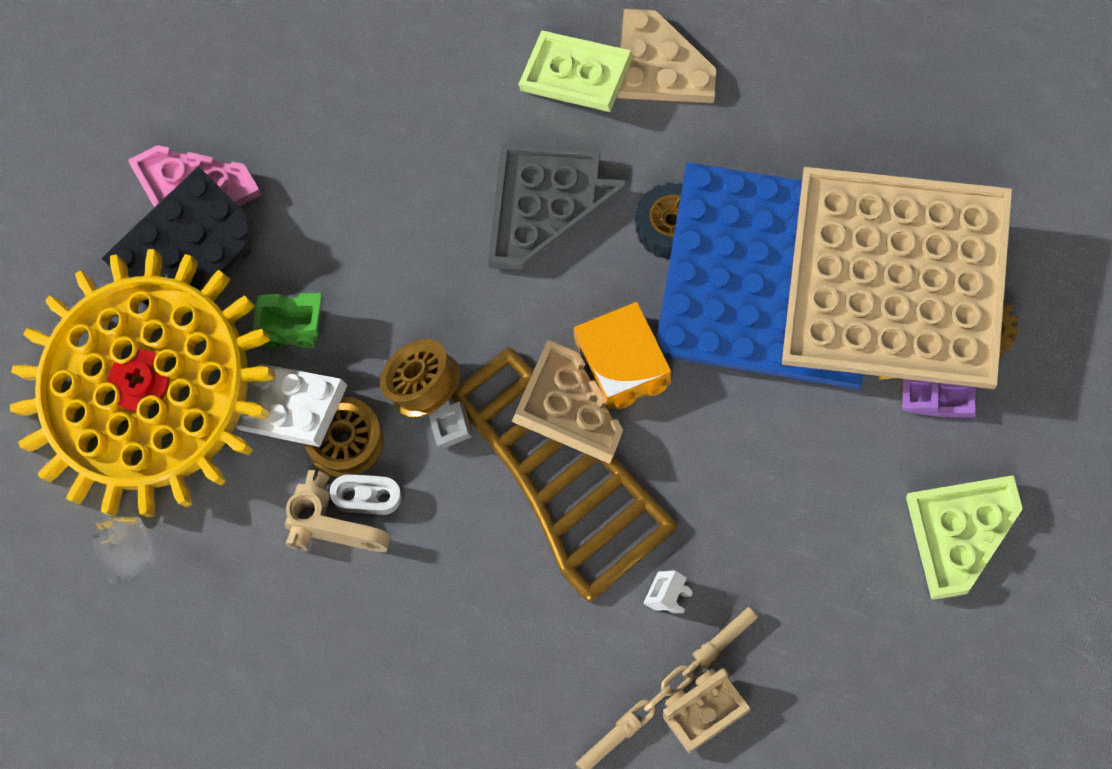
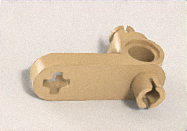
(319, 526)

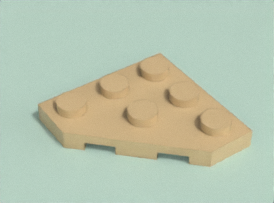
(663, 62)
(568, 405)

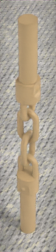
(630, 724)

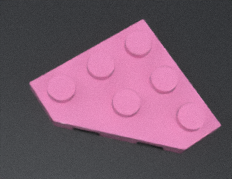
(163, 170)

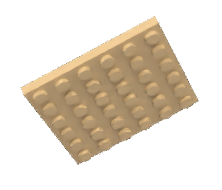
(898, 277)

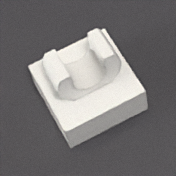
(666, 590)

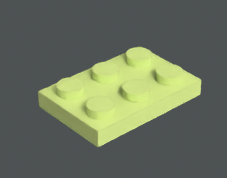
(575, 71)

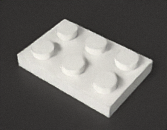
(298, 405)

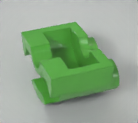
(289, 319)

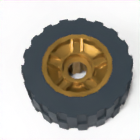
(652, 217)

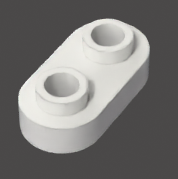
(367, 491)

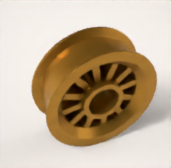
(420, 378)
(364, 458)

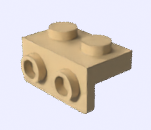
(704, 709)

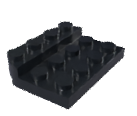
(192, 221)

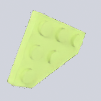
(961, 530)

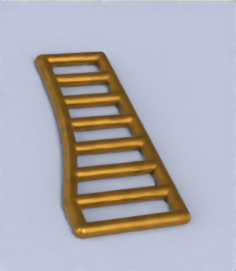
(538, 500)

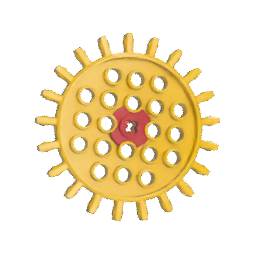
(217, 403)

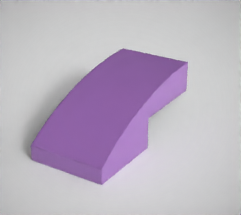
(939, 399)

